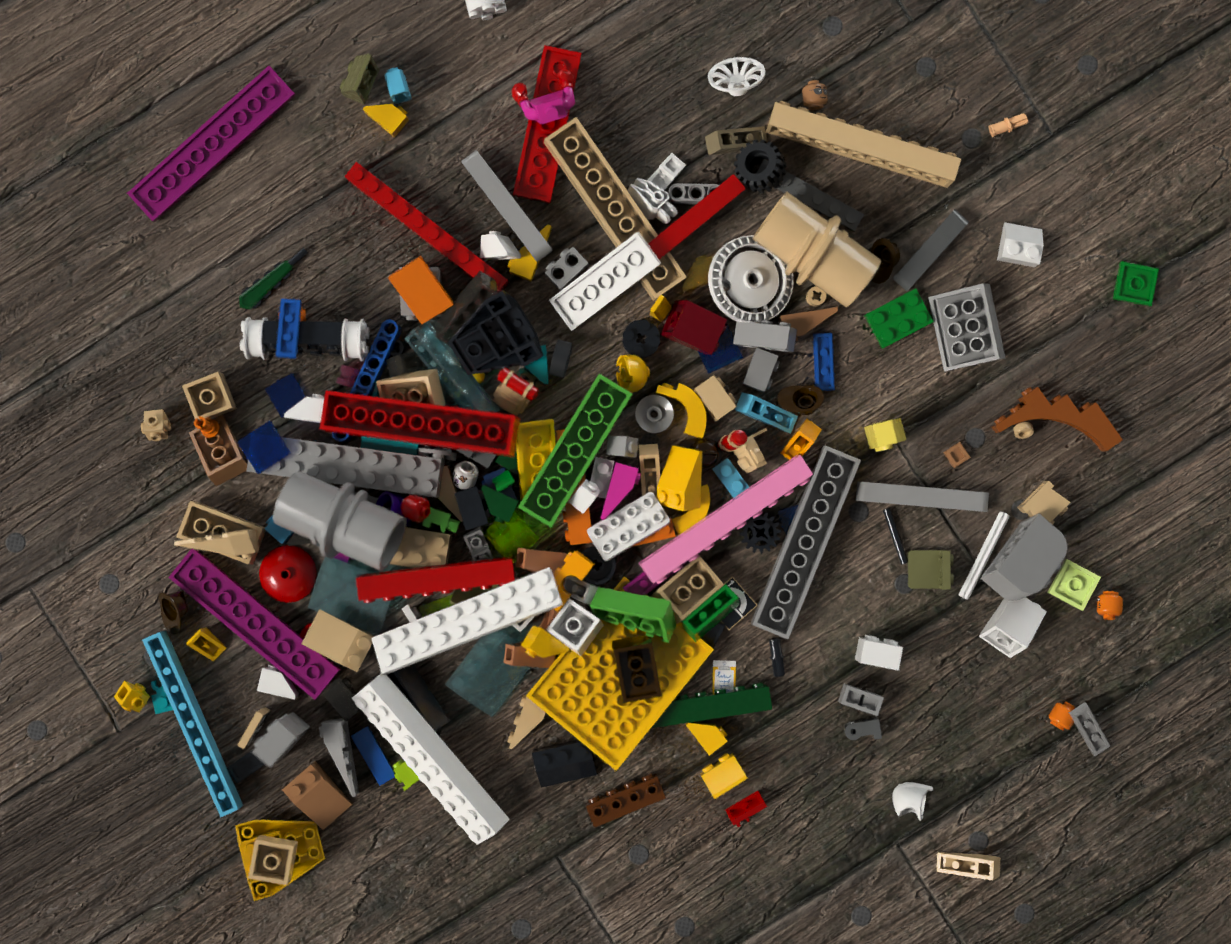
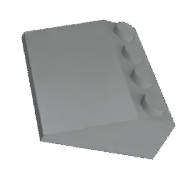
(966, 327)

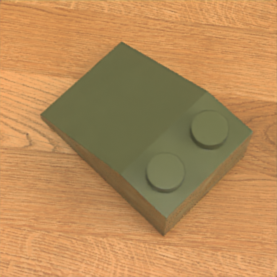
(360, 78)

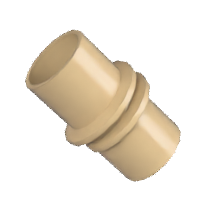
(817, 249)

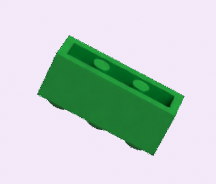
(710, 613)

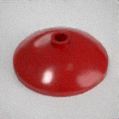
(301, 572)

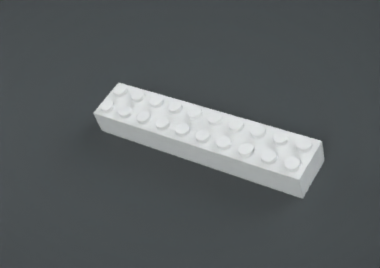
(430, 759)

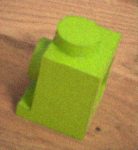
(404, 774)

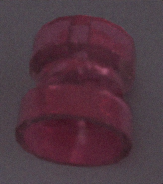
(347, 376)

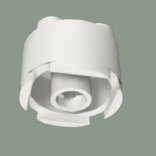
(485, 8)

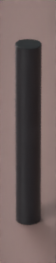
(895, 535)

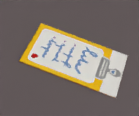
(724, 675)

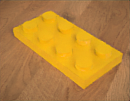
(533, 448)

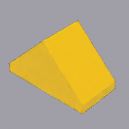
(206, 644)

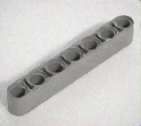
(506, 205)
(922, 496)

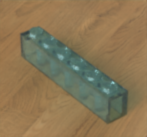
(452, 375)

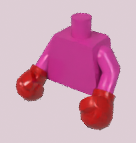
(550, 106)

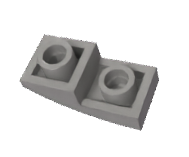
(478, 545)

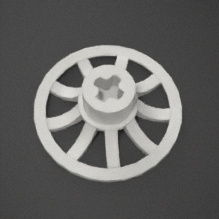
(736, 82)

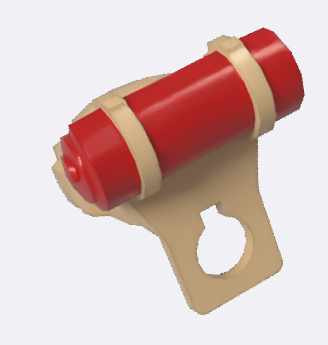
(514, 391)
(745, 448)

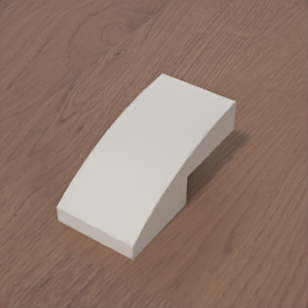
(667, 171)

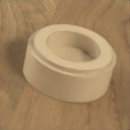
(1023, 430)

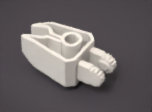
(652, 200)

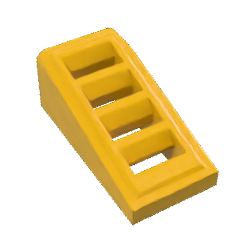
(660, 308)

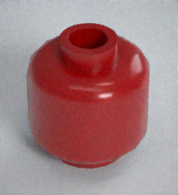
(415, 508)

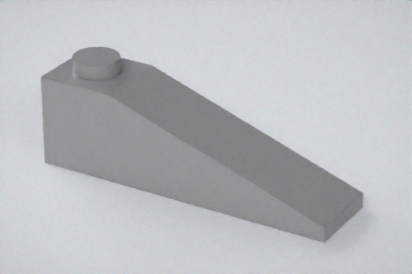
(338, 743)

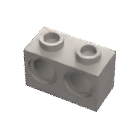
(570, 272)
(860, 699)

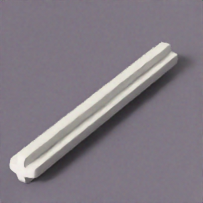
(983, 555)

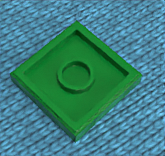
(1135, 283)

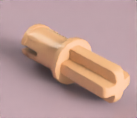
(1008, 124)

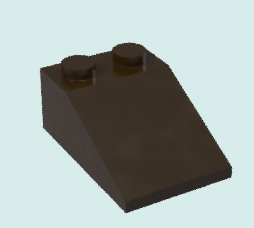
(636, 668)

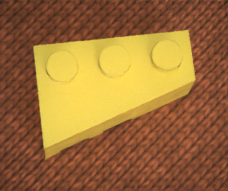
(884, 434)

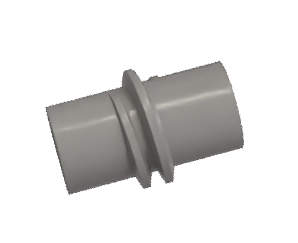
(339, 520)

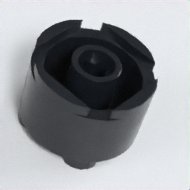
(606, 569)

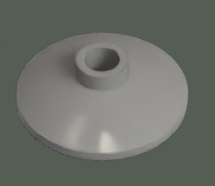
(654, 403)

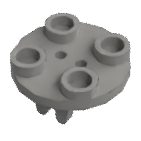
(437, 452)

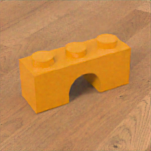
(575, 565)

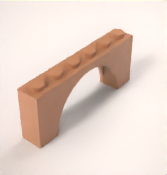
(534, 561)

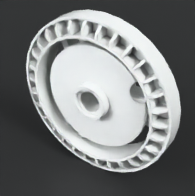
(741, 290)

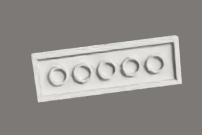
(605, 281)

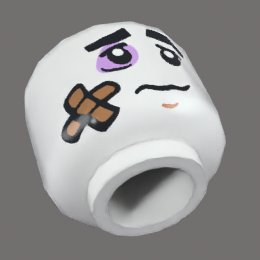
(465, 475)

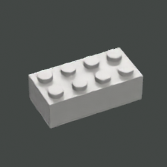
(280, 738)

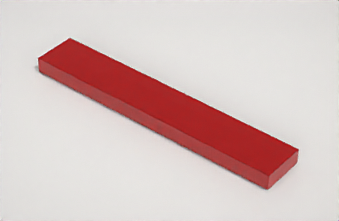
(696, 216)

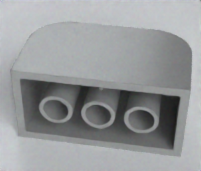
(1027, 559)

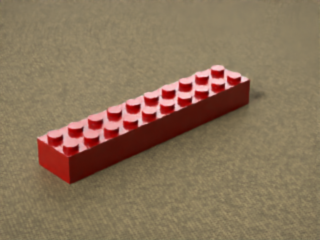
(420, 423)

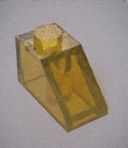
(698, 274)

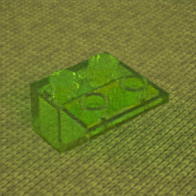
(511, 535)

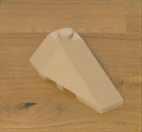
(231, 543)

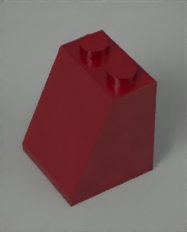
(694, 327)

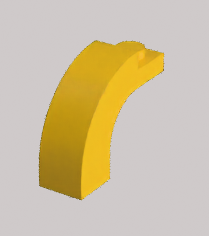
(695, 409)
(691, 517)

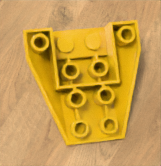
(308, 852)

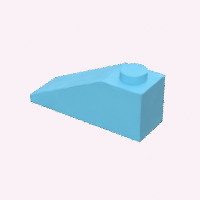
(766, 412)

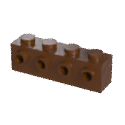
(625, 800)

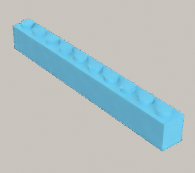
(193, 723)

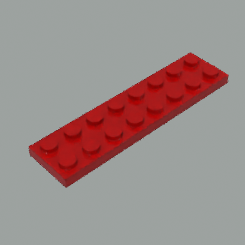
(537, 165)

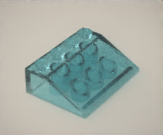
(338, 595)
(483, 675)

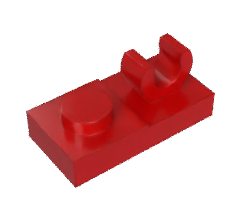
(746, 807)

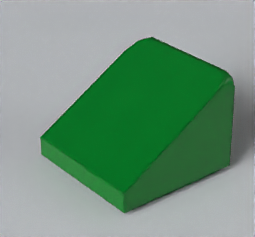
(503, 481)

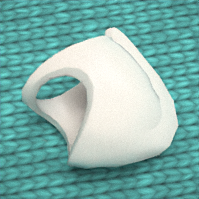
(910, 798)

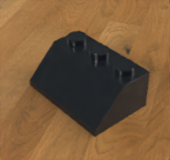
(563, 763)

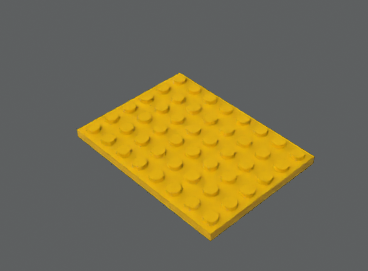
(587, 695)

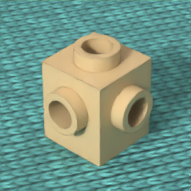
(155, 425)

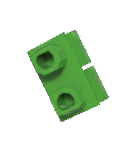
(443, 519)

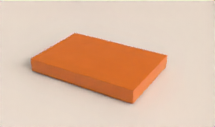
(421, 290)

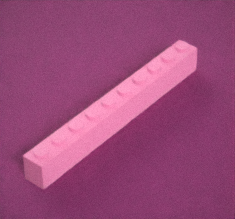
(726, 518)

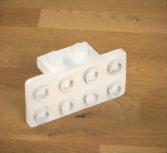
(628, 526)

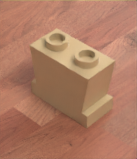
(1045, 502)

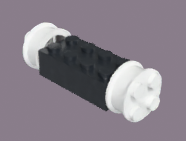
(314, 338)

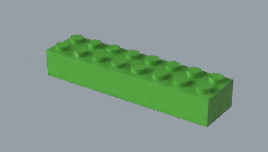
(575, 450)

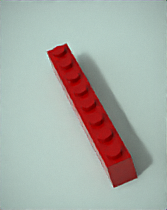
(435, 578)

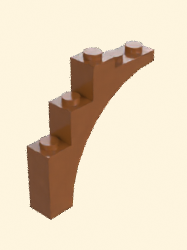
(1088, 420)

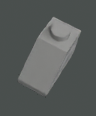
(622, 446)

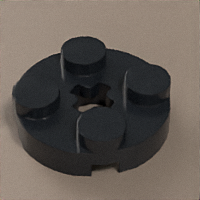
(645, 328)

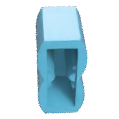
(397, 85)

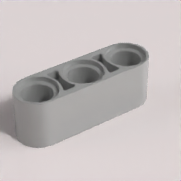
(686, 190)

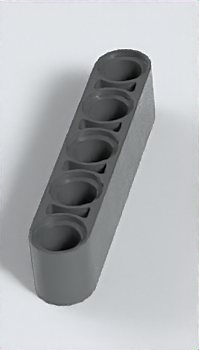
(930, 250)

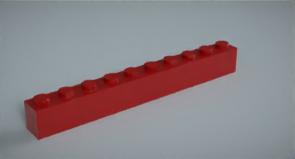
(421, 224)

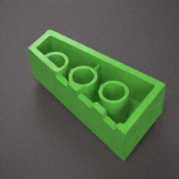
(635, 612)

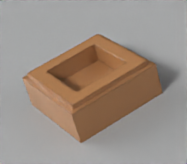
(956, 454)

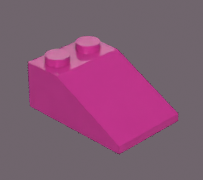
(621, 484)

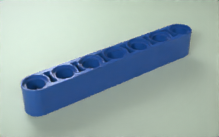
(366, 370)

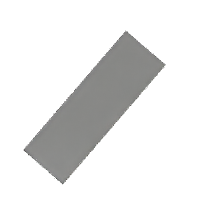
(1089, 729)

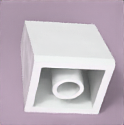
(1013, 625)

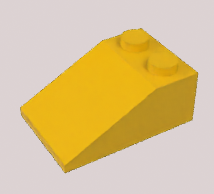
(681, 479)

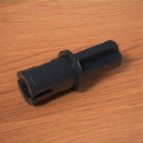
(776, 657)

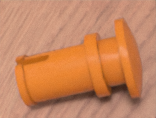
(208, 427)

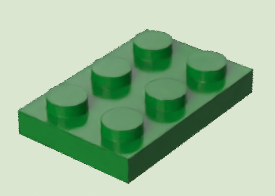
(898, 318)

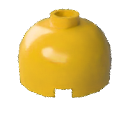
(632, 373)

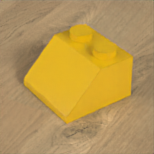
(723, 775)

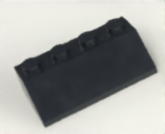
(418, 694)

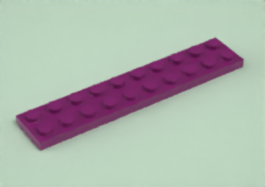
(211, 144)
(253, 623)

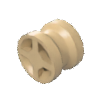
(813, 298)

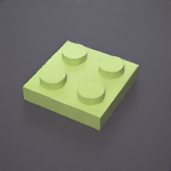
(1074, 584)

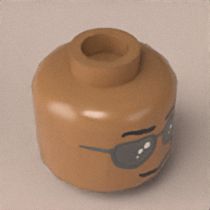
(814, 95)

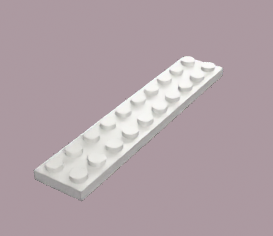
(467, 621)

